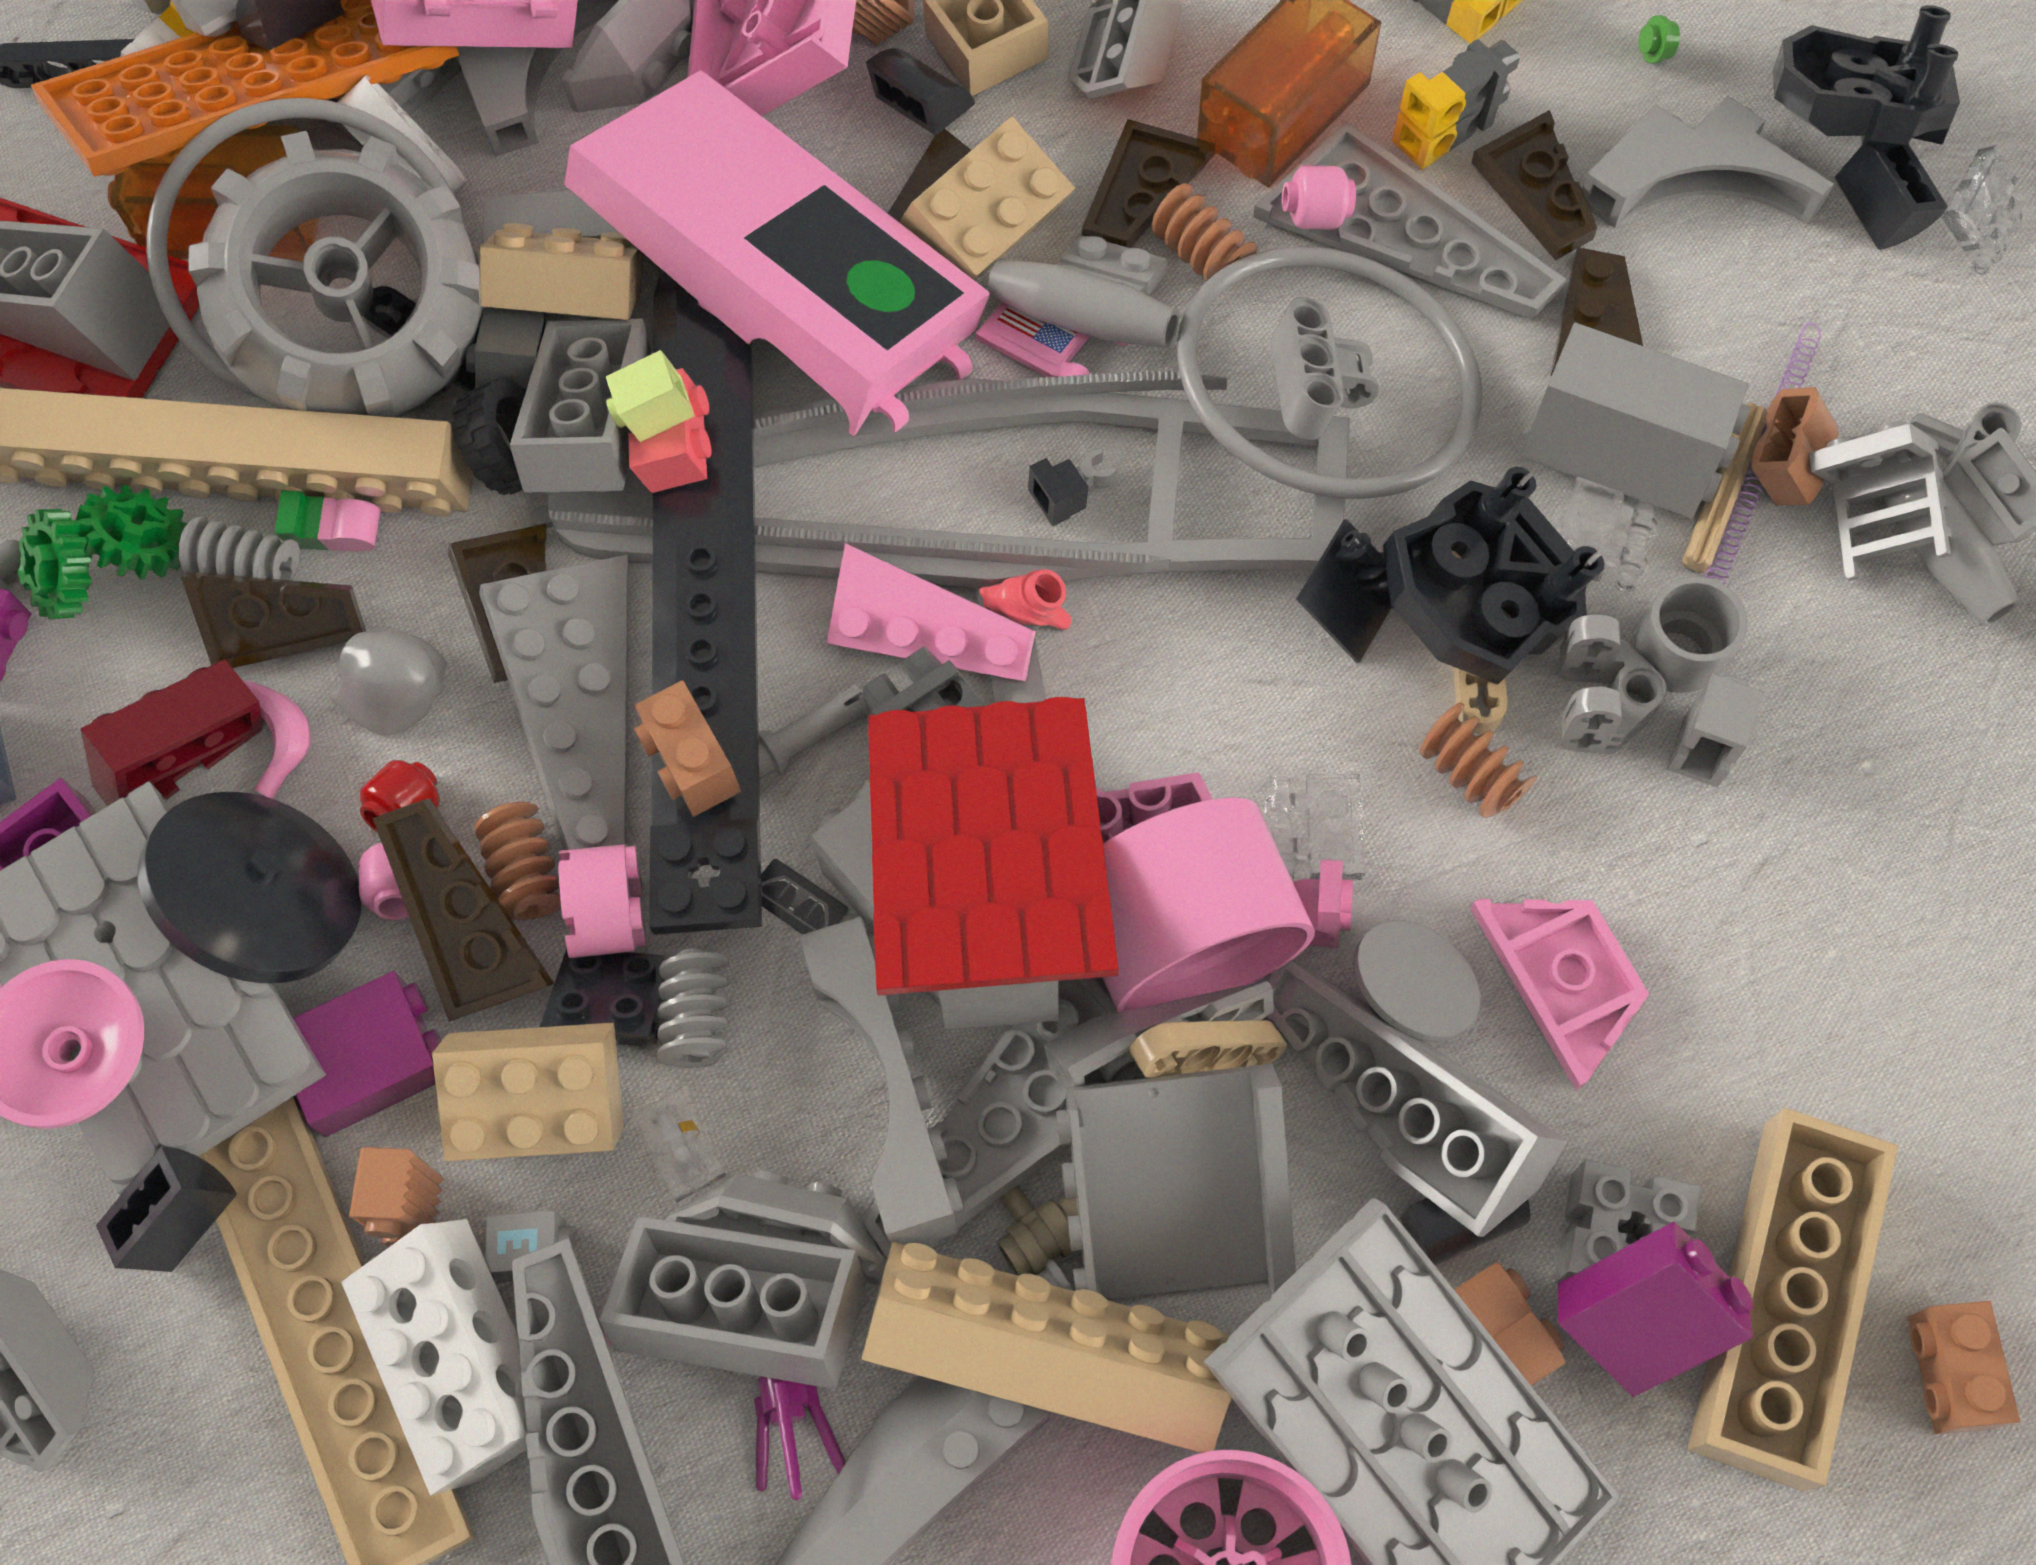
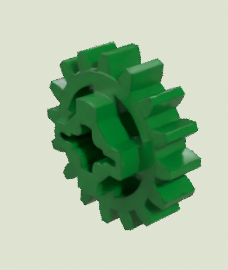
(131, 531)
(54, 563)

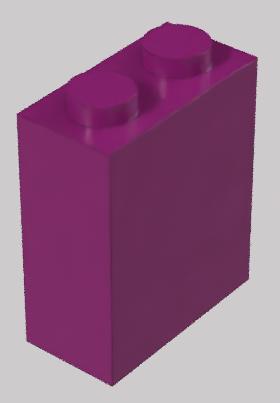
(370, 1050)
(1655, 1309)

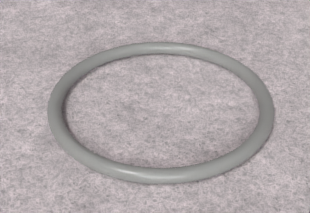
(200, 146)
(1296, 477)

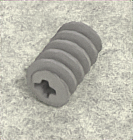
(231, 551)
(690, 1006)

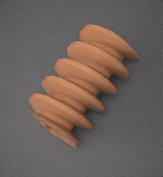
(1197, 234)
(1474, 763)
(516, 862)

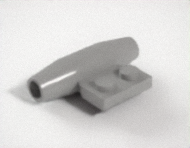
(1094, 292)
(1988, 505)

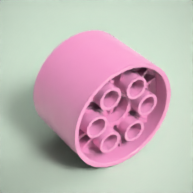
(1200, 904)
(1265, 1487)

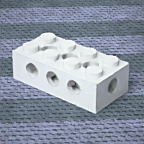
(443, 1352)

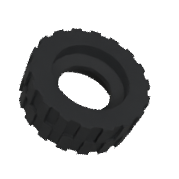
(479, 436)

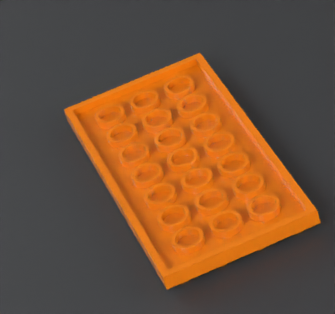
(170, 92)

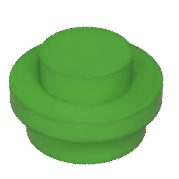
(1659, 39)

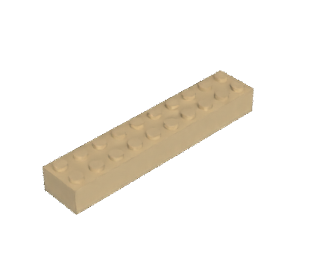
(230, 450)

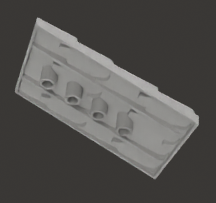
(212, 1043)
(1408, 1410)

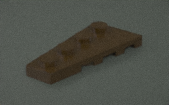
(458, 920)

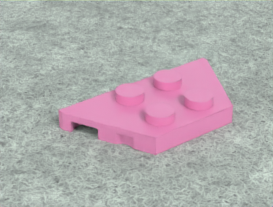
(1566, 974)

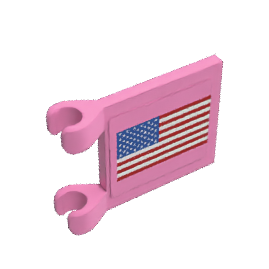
(1033, 342)

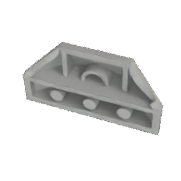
(1124, 45)
(629, 53)
(777, 1210)
(40, 1377)

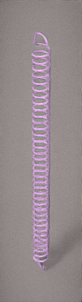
(1749, 471)

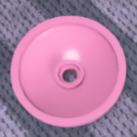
(43, 1020)

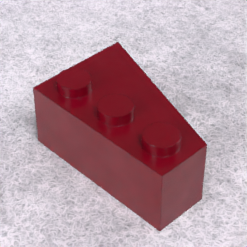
(170, 733)

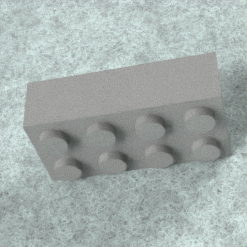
(564, 424)
(735, 1301)

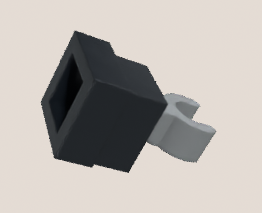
(1064, 488)

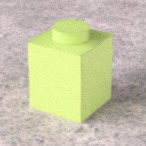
(648, 396)

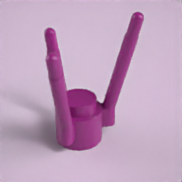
(784, 1405)

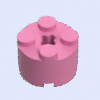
(601, 900)

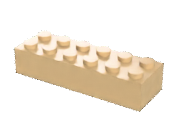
(1808, 1268)
(1047, 1347)

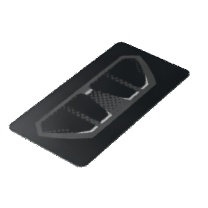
(798, 899)

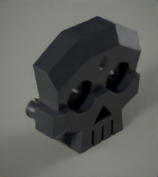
(1871, 85)
(1506, 563)

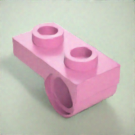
(1327, 903)

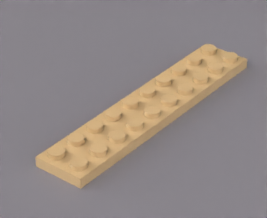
(290, 1260)

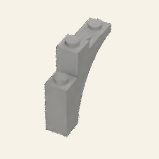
(508, 80)
(1719, 157)

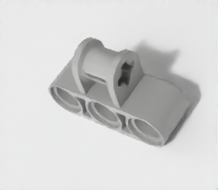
(1317, 369)

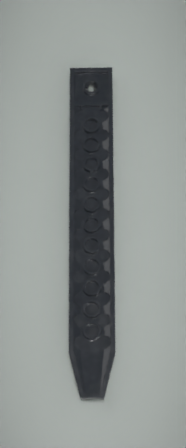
(708, 630)

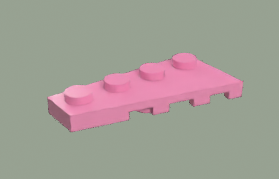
(899, 613)

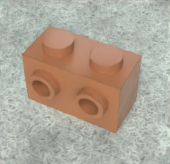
(687, 747)
(1963, 1368)

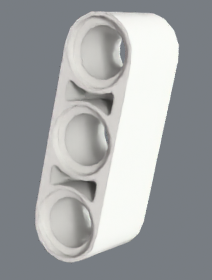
(380, 104)

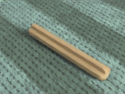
(1716, 514)

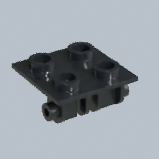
(1349, 591)
(608, 990)

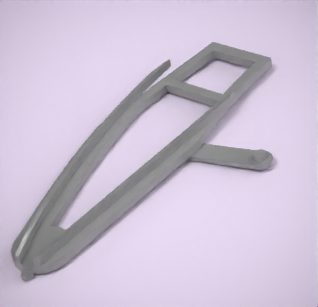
(622, 521)

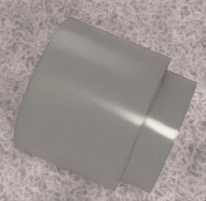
(1701, 611)

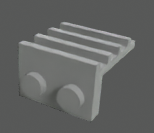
(1879, 466)

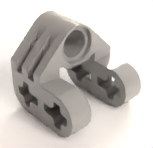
(1604, 716)

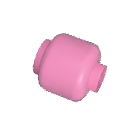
(1319, 197)
(378, 885)

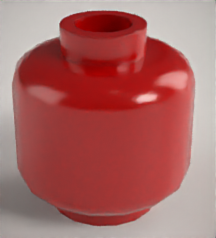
(395, 787)

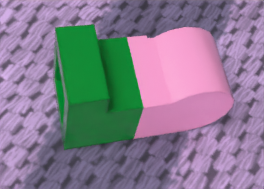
(327, 522)

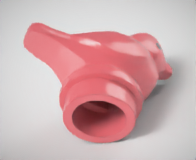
(1029, 599)

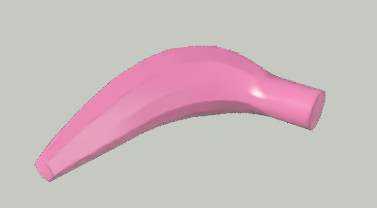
(289, 734)

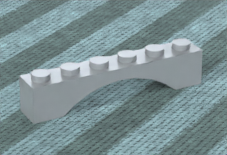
(907, 1181)

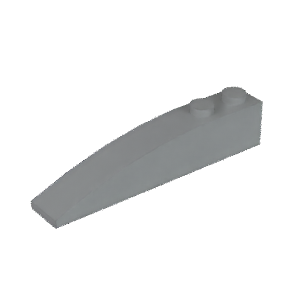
(1419, 1107)
(584, 1452)
(910, 1472)

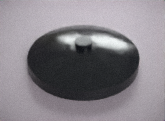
(249, 887)

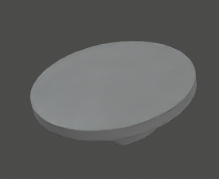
(1417, 980)

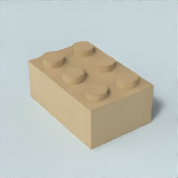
(989, 200)
(560, 272)
(528, 1092)

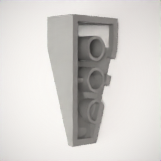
(1101, 1046)

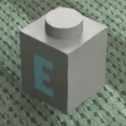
(519, 1234)

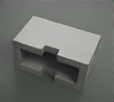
(1716, 729)

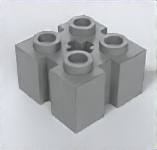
(1606, 1200)

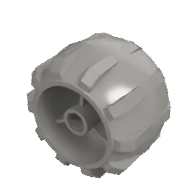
(319, 183)

